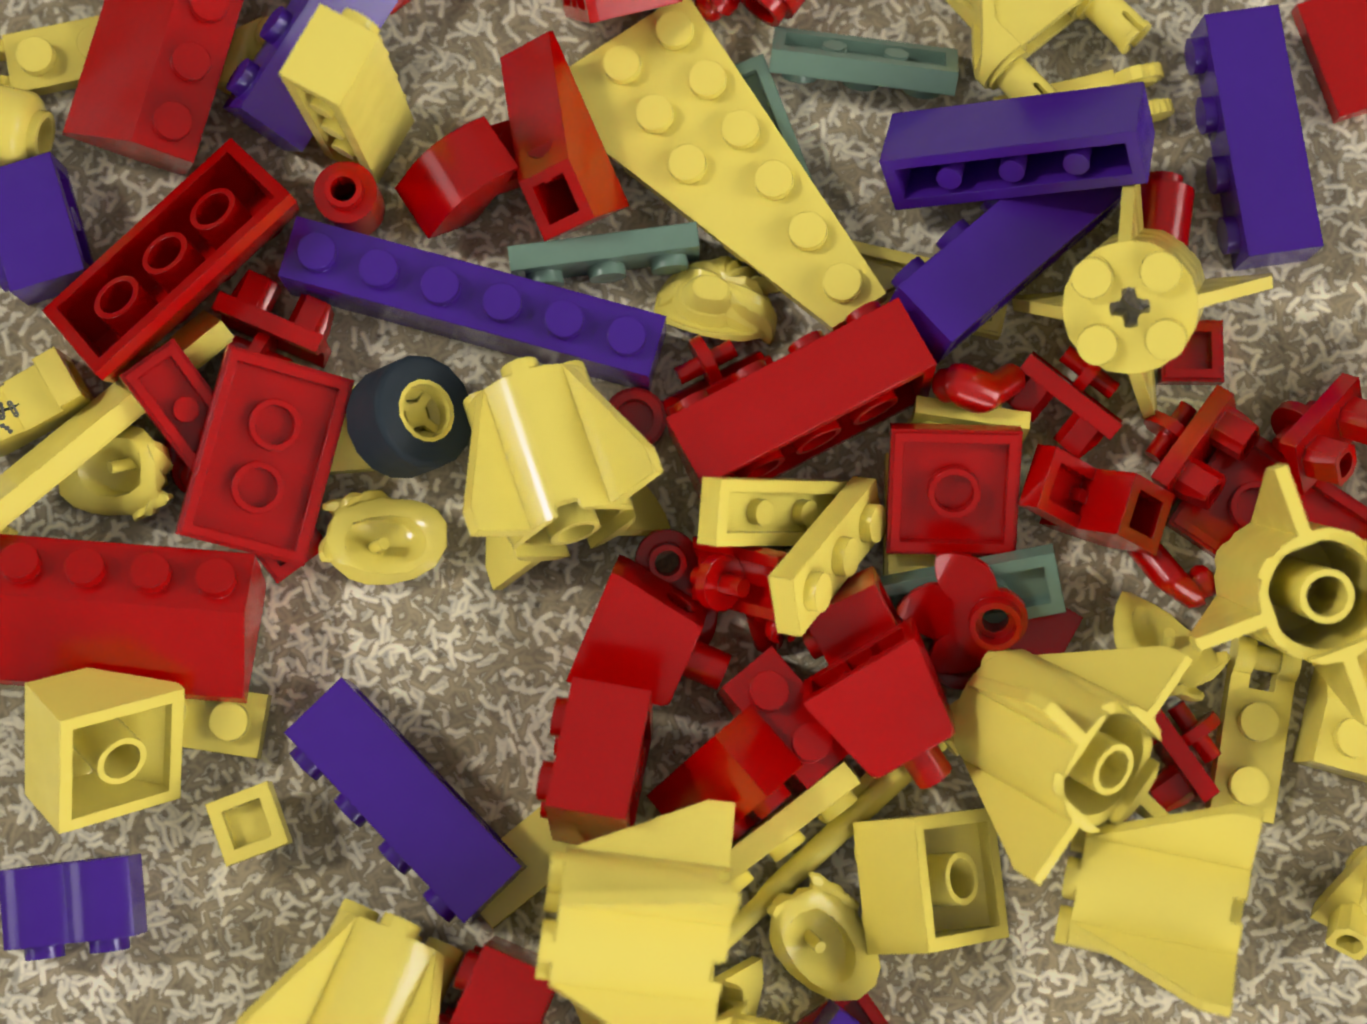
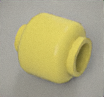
(24, 125)

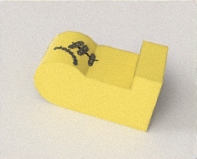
(40, 399)

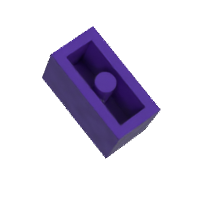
(40, 230)

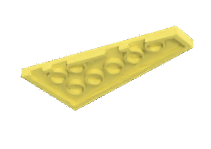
(707, 148)

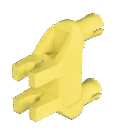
(1013, 30)

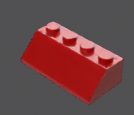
(152, 78)
(171, 261)
(806, 400)
(130, 612)

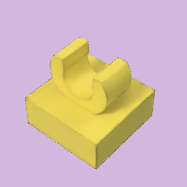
(249, 823)

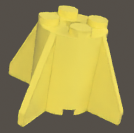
(1160, 270)
(553, 468)
(1293, 590)
(1063, 743)
(1165, 898)
(643, 918)
(362, 975)

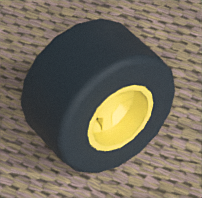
(408, 417)

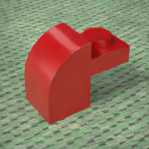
(460, 176)
(1094, 503)

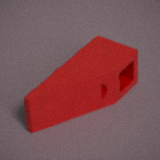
(556, 142)

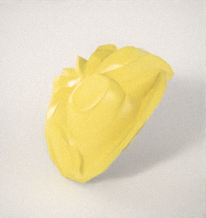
(719, 301)
(122, 477)
(382, 537)
(1145, 625)
(823, 940)

